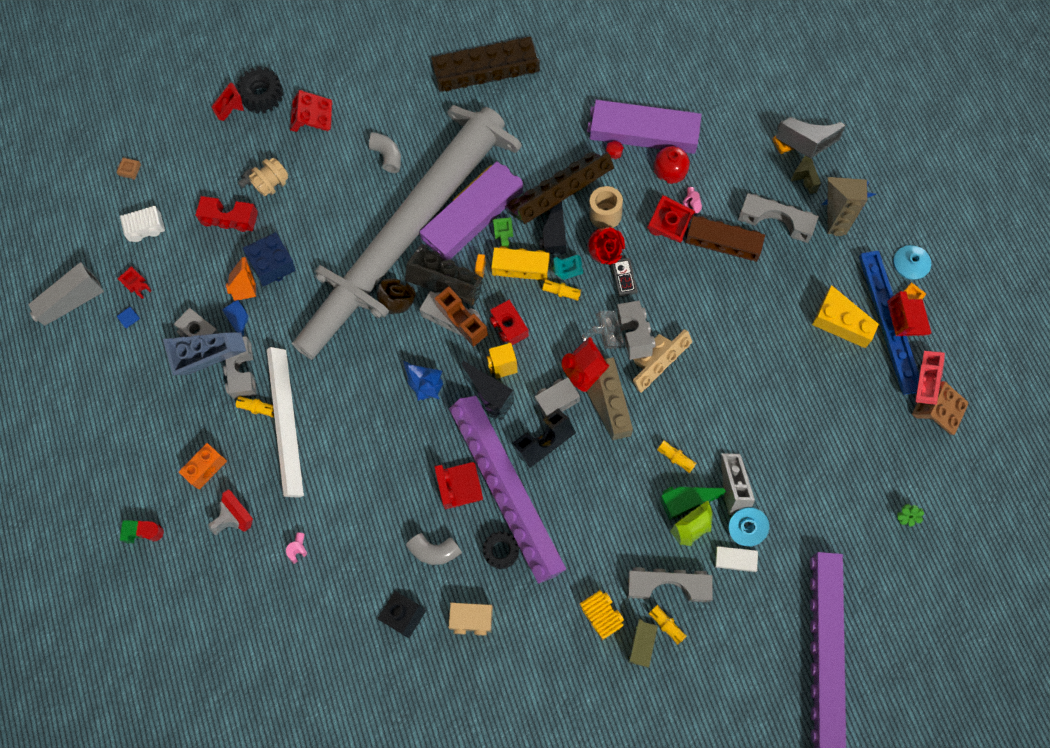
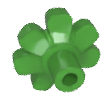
(910, 515)

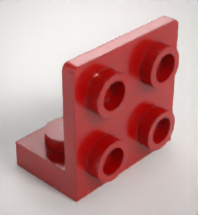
(310, 111)
(908, 315)
(458, 485)

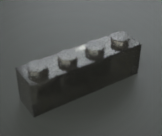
(437, 274)

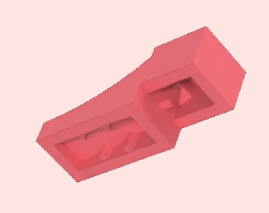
(930, 377)

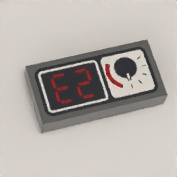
(624, 277)

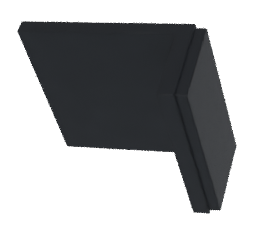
(401, 614)

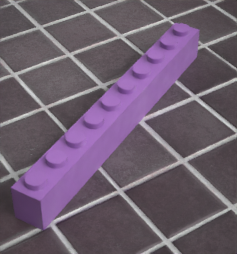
(507, 489)
(828, 651)

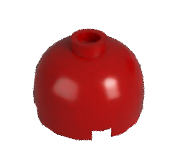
(671, 164)
(606, 245)

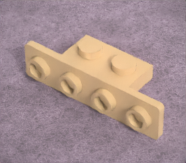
(662, 356)

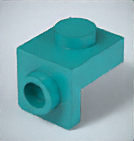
(568, 267)

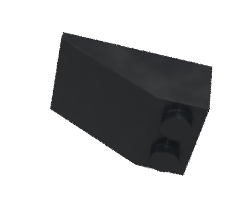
(491, 393)

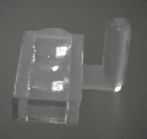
(608, 328)

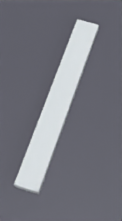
(285, 423)

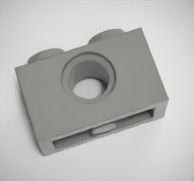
(190, 322)

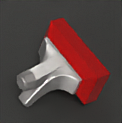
(231, 515)

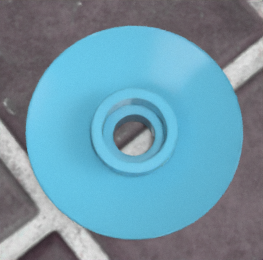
(907, 267)
(752, 534)

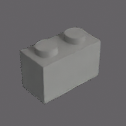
(559, 396)

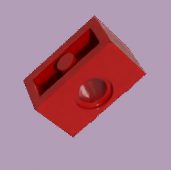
(507, 313)

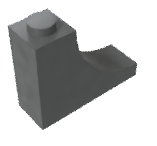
(809, 138)

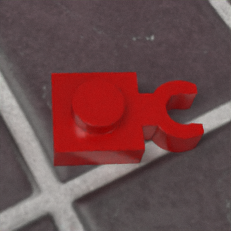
(134, 282)

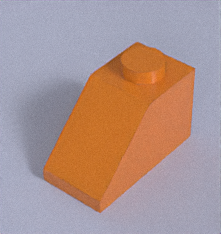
(241, 281)

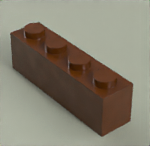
(725, 238)

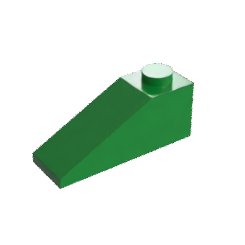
(685, 499)

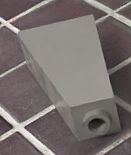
(65, 295)

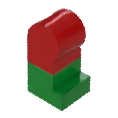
(140, 529)

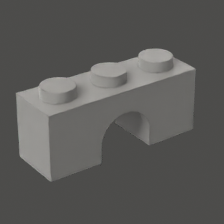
(632, 317)
(240, 383)

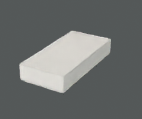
(736, 559)

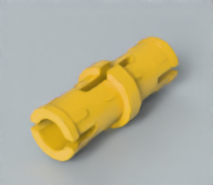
(561, 290)
(255, 406)
(676, 456)
(667, 624)

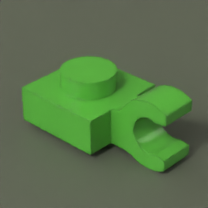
(503, 230)

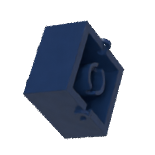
(269, 259)

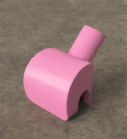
(693, 200)
(295, 548)

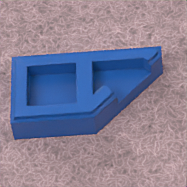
(237, 316)

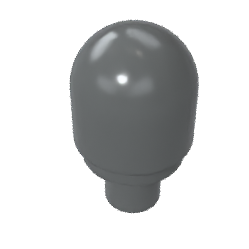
(243, 182)

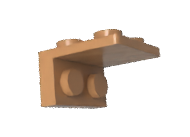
(948, 410)

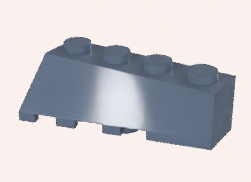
(199, 352)

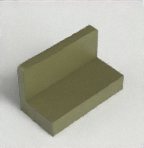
(642, 644)

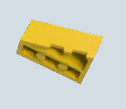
(845, 319)

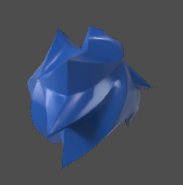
(424, 381)

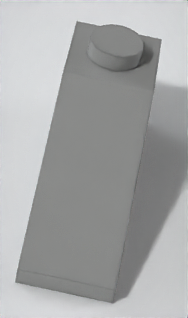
(736, 483)

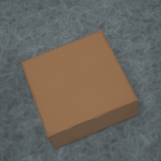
(128, 168)

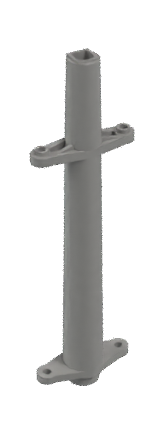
(457, 161)

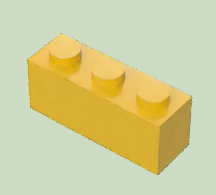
(520, 263)

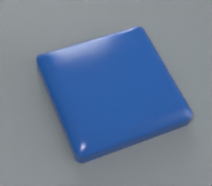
(128, 317)

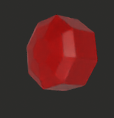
(615, 149)

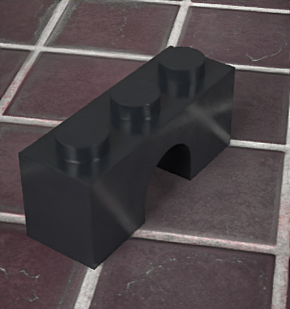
(557, 431)

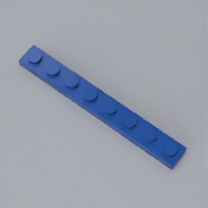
(897, 345)

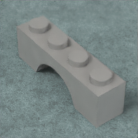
(800, 223)
(695, 586)

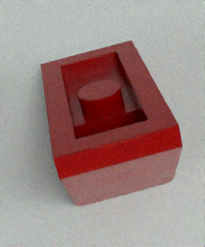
(227, 101)

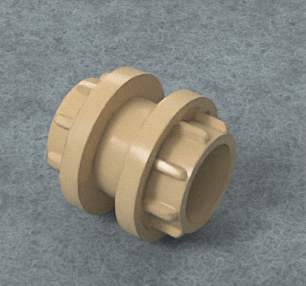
(268, 177)

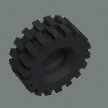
(260, 79)

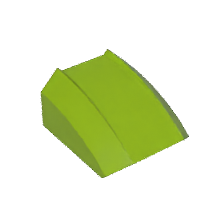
(693, 525)

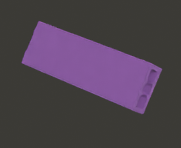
(644, 126)
(472, 211)

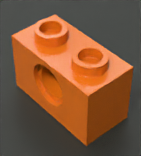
(202, 466)

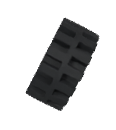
(496, 538)

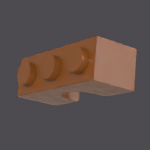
(468, 325)

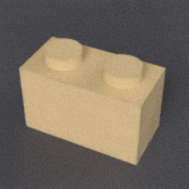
(470, 618)

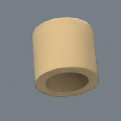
(605, 207)

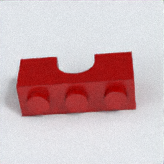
(240, 218)

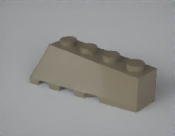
(845, 203)
(610, 402)

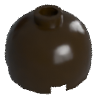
(395, 296)

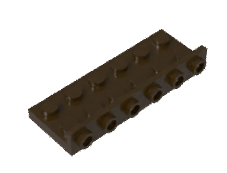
(485, 64)
(559, 186)

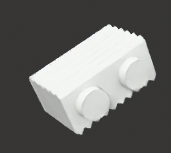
(142, 224)

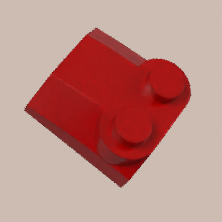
(670, 219)
(584, 365)

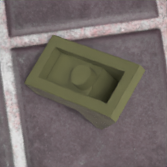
(807, 171)

